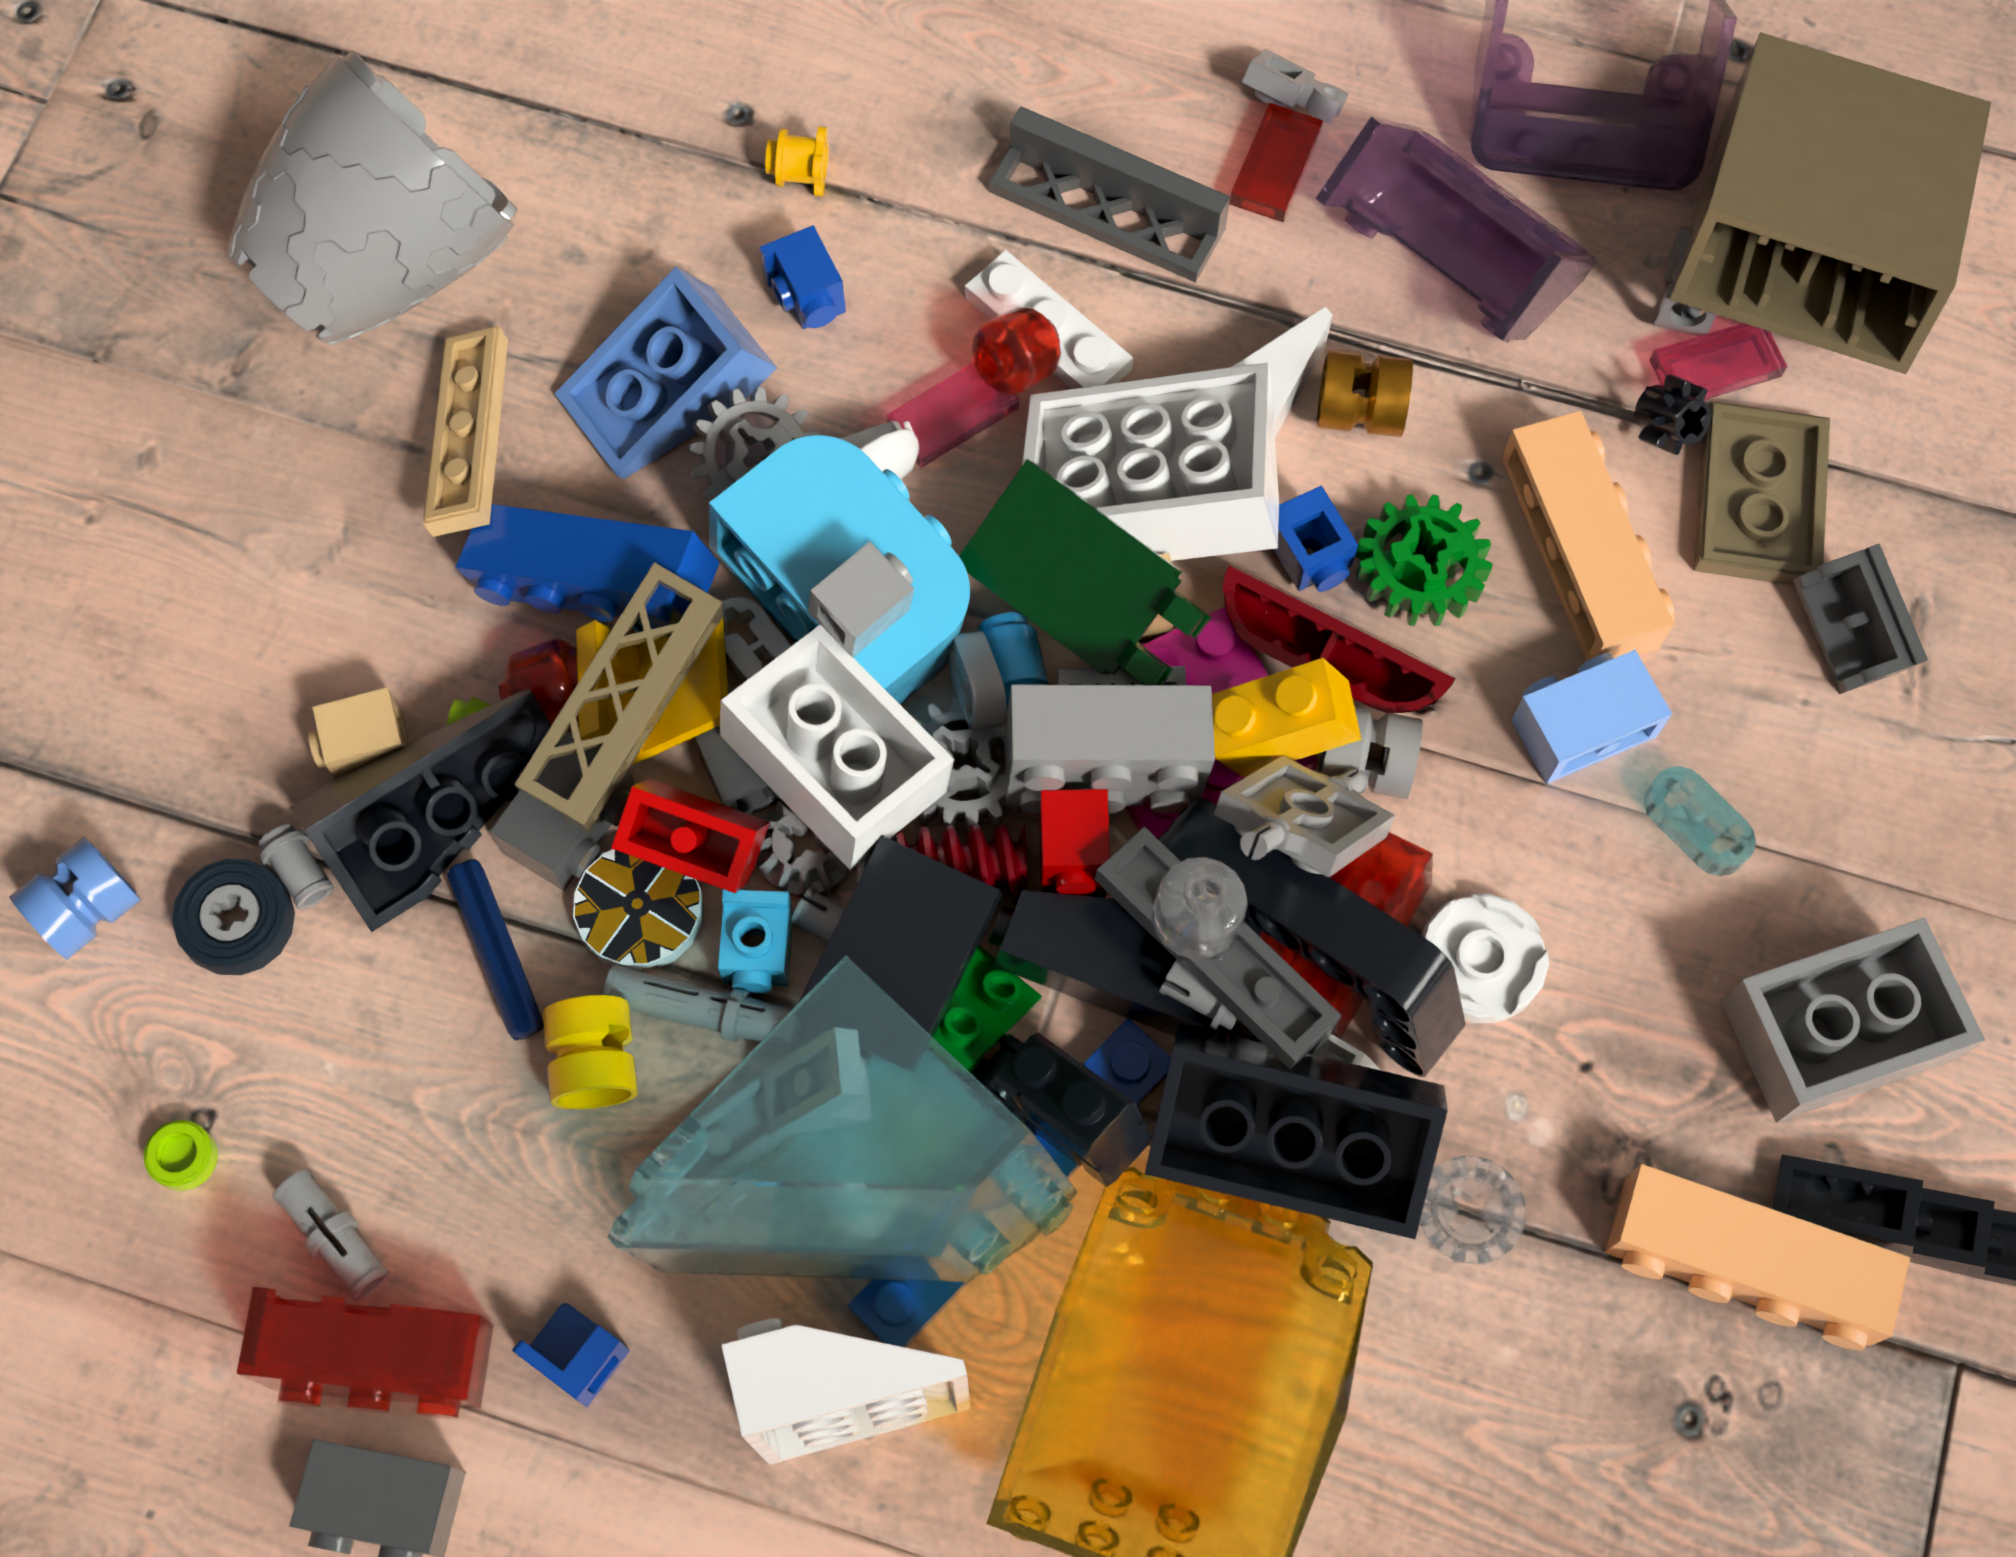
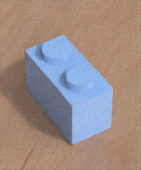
(1589, 714)

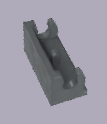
(1860, 619)

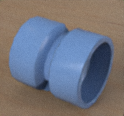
(75, 898)

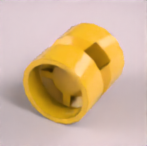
(590, 1053)

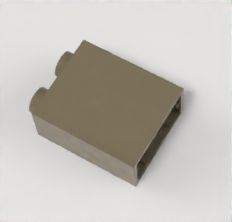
(1834, 204)

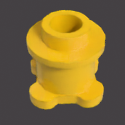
(799, 159)

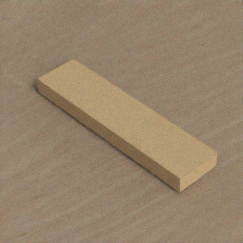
(466, 432)

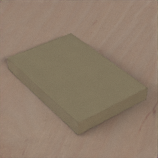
(1762, 493)

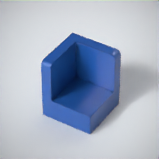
(574, 1353)

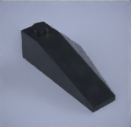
(412, 811)

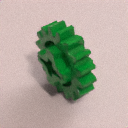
(1408, 578)

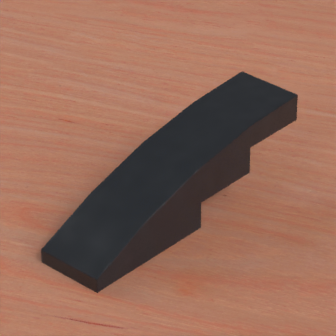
(1902, 1216)

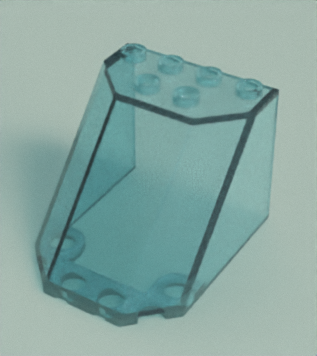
(844, 1157)

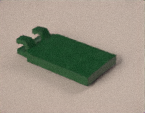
(1079, 575)

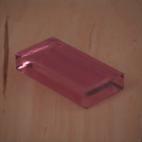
(1722, 359)
(953, 413)

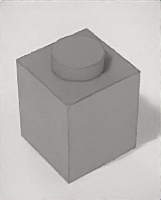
(862, 598)

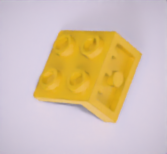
(689, 713)

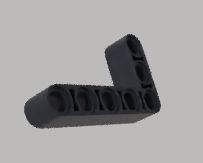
(1396, 970)

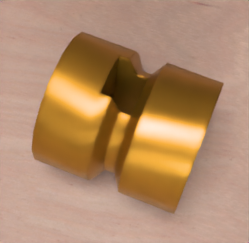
(1386, 388)

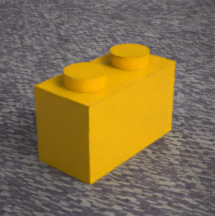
(1285, 715)

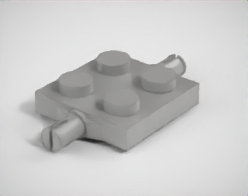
(1305, 815)

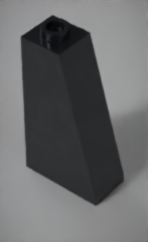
(1092, 954)

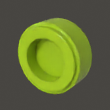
(180, 1155)

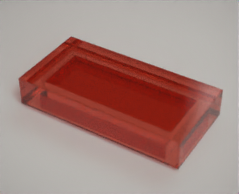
(1276, 162)

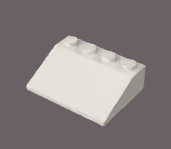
(1169, 457)
(825, 1389)

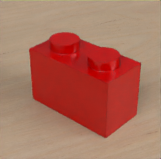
(690, 835)
(1073, 840)

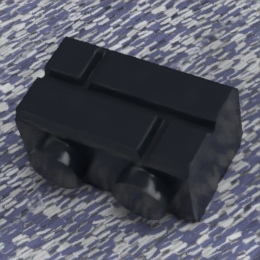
(1072, 1109)

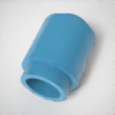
(1015, 650)

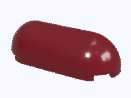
(1302, 632)

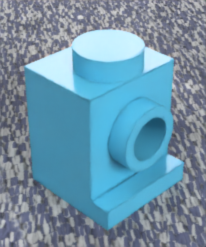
(755, 914)

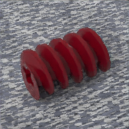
(994, 863)

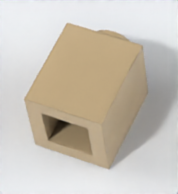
(356, 731)

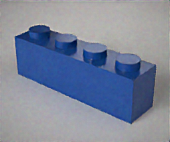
(581, 563)

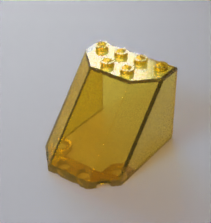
(1187, 1379)

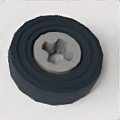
(246, 944)

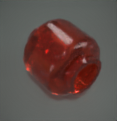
(1016, 350)
(547, 671)

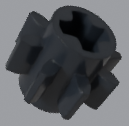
(1673, 414)

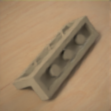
(643, 710)

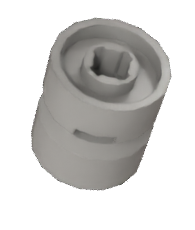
(1396, 768)

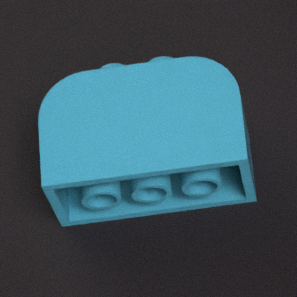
(808, 515)

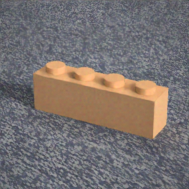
(1587, 537)
(1757, 1257)

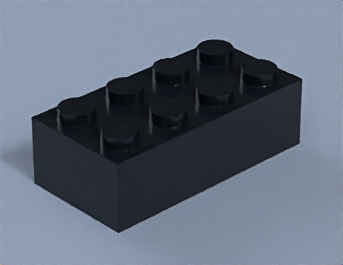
(1298, 1138)

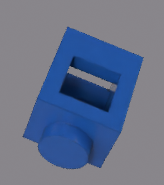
(804, 277)
(1314, 524)

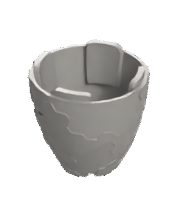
(361, 208)

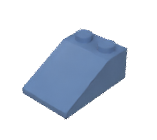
(662, 373)

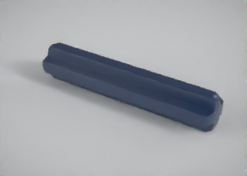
(495, 949)

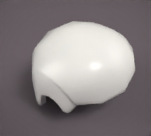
(888, 446)

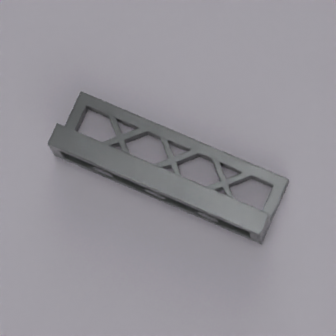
(1112, 176)
(1244, 977)

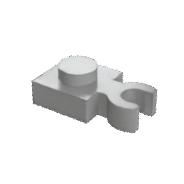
(1289, 84)

